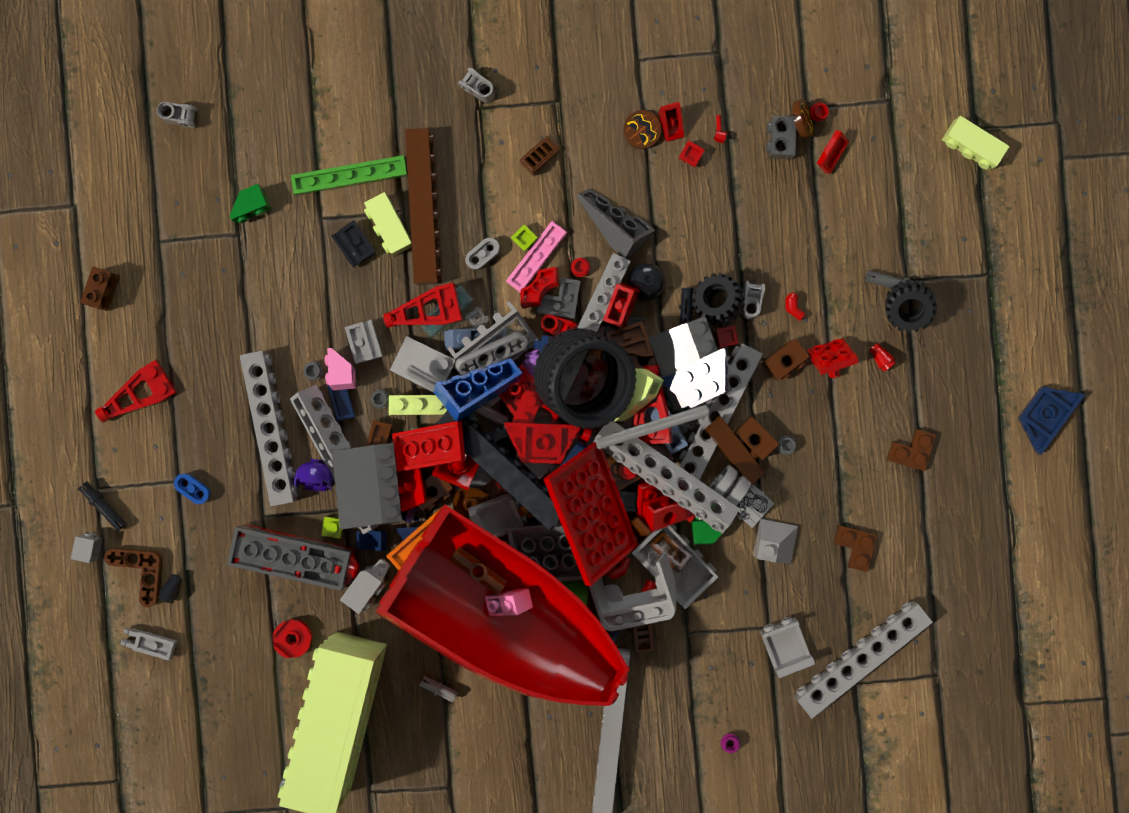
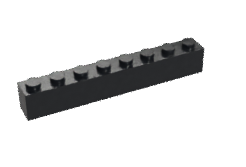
(507, 471)

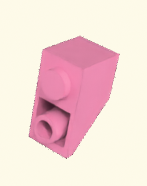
(340, 372)
(509, 602)

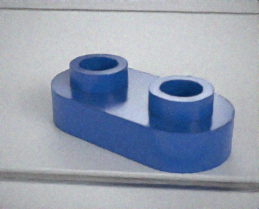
(193, 488)

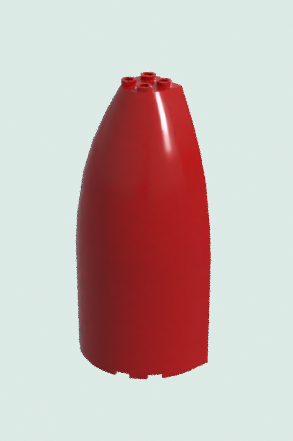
(544, 653)

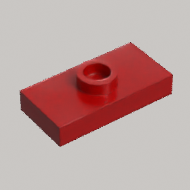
(833, 152)

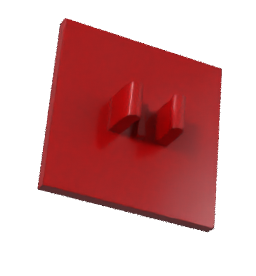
(411, 489)

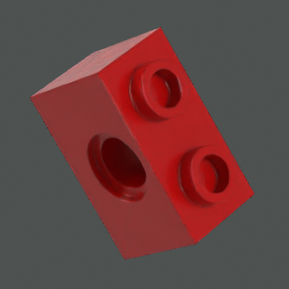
(621, 305)
(662, 513)

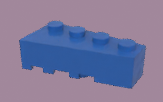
(470, 391)

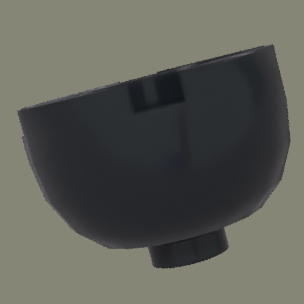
(647, 279)

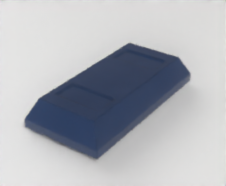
(341, 404)

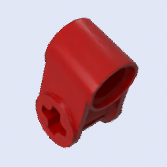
(560, 325)

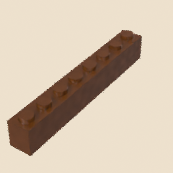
(422, 206)

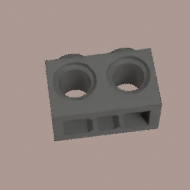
(786, 138)

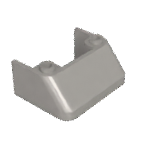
(640, 608)

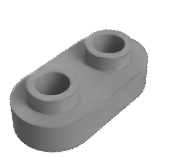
(481, 252)

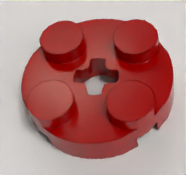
(281, 638)

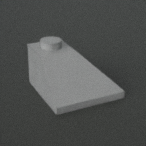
(775, 541)

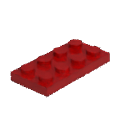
(429, 446)

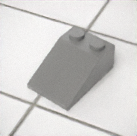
(424, 358)

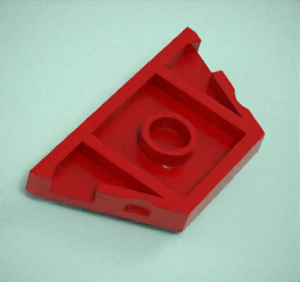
(541, 441)

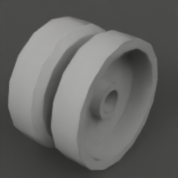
(729, 486)

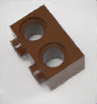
(99, 288)

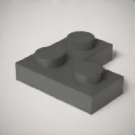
(565, 303)

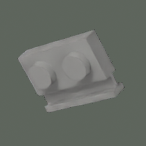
(363, 341)

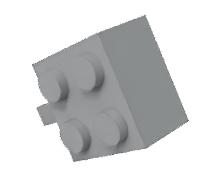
(364, 587)

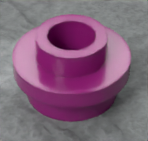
(732, 748)

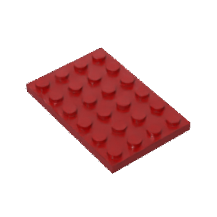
(591, 513)

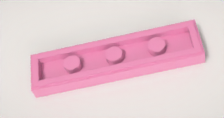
(536, 256)

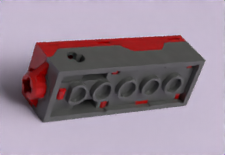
(292, 557)

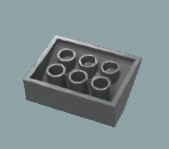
(680, 348)
(366, 486)
(547, 549)

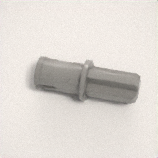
(438, 688)

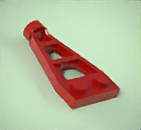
(448, 304)
(157, 382)
(528, 408)
(662, 436)

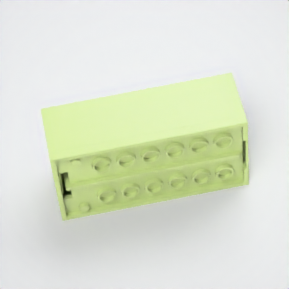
(332, 724)

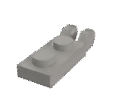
(150, 643)

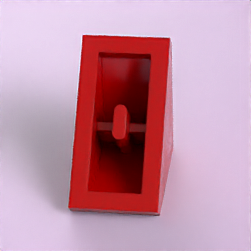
(671, 121)

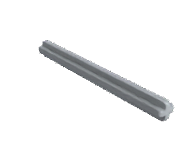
(430, 381)
(652, 427)

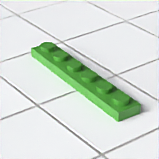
(349, 175)

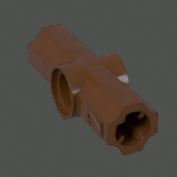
(488, 578)

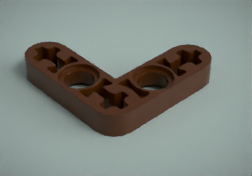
(146, 568)

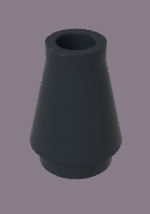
(171, 589)

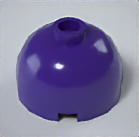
(314, 476)

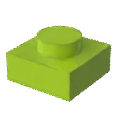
(524, 237)
(331, 527)

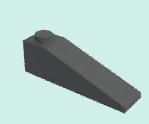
(618, 228)

